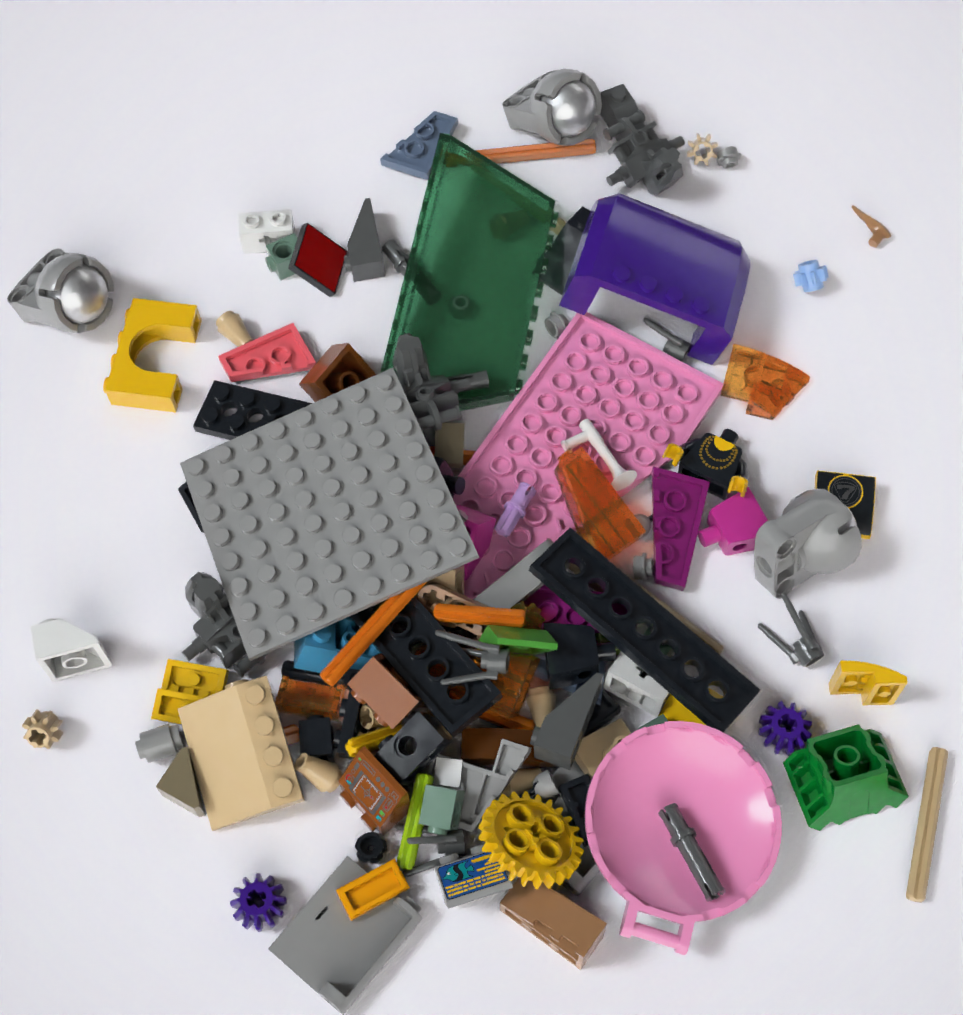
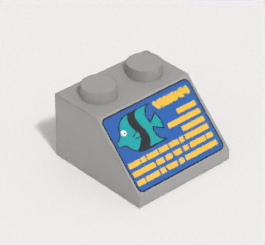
(469, 877)

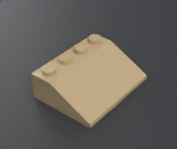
(240, 753)

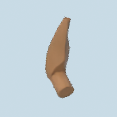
(877, 228)

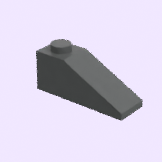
(617, 104)
(364, 248)
(565, 726)

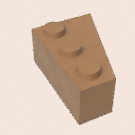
(554, 921)

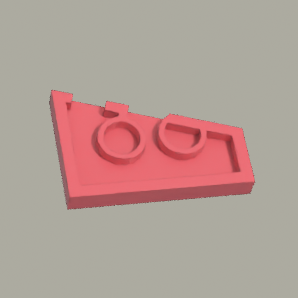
(268, 355)

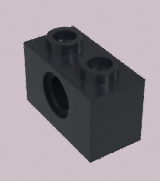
(430, 743)

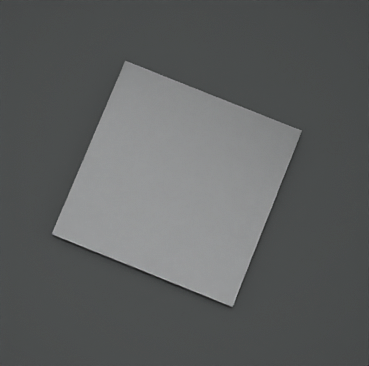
(325, 513)

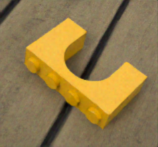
(144, 324)

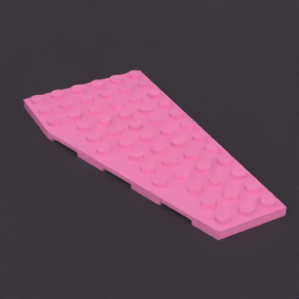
(593, 373)

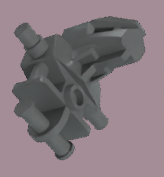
(644, 155)
(430, 397)
(216, 627)

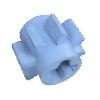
(810, 275)

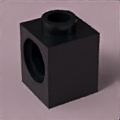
(317, 737)

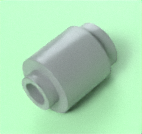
(159, 742)

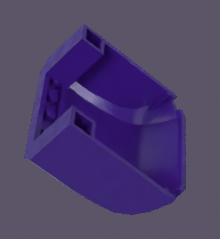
(662, 265)

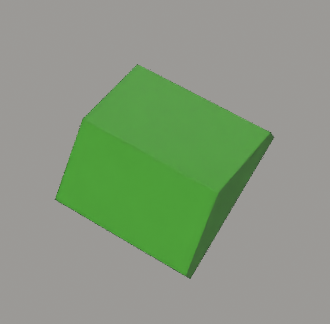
(519, 639)

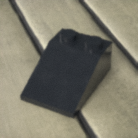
(564, 251)

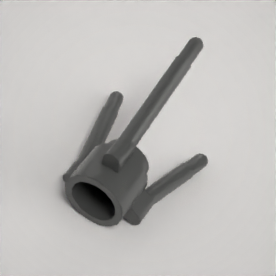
(674, 346)
(806, 648)
(492, 658)
(446, 845)

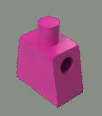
(733, 524)

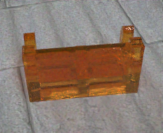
(309, 698)

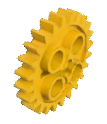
(530, 840)

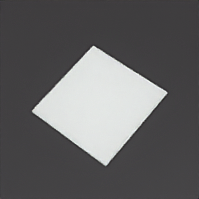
(448, 772)

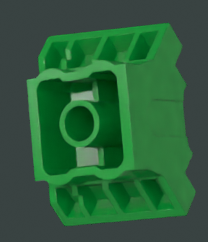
(844, 776)

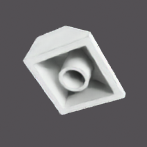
(66, 649)

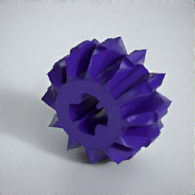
(792, 721)
(249, 911)

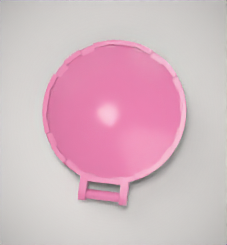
(719, 796)

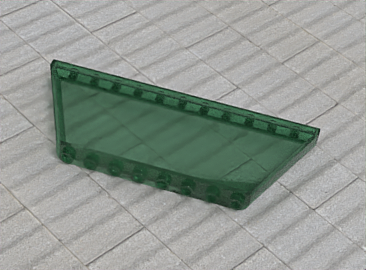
(475, 272)

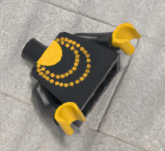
(712, 460)

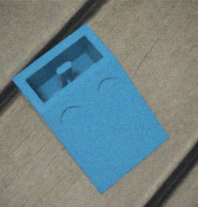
(320, 647)

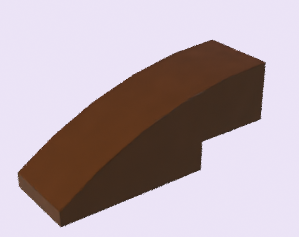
(481, 746)

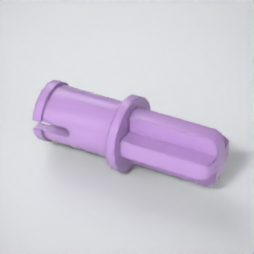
(514, 509)

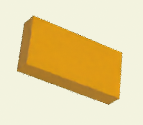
(372, 889)

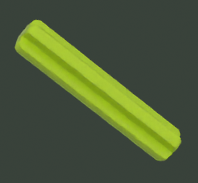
(408, 852)

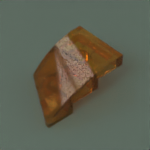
(761, 381)

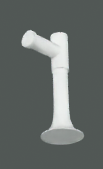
(621, 477)

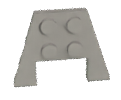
(481, 784)

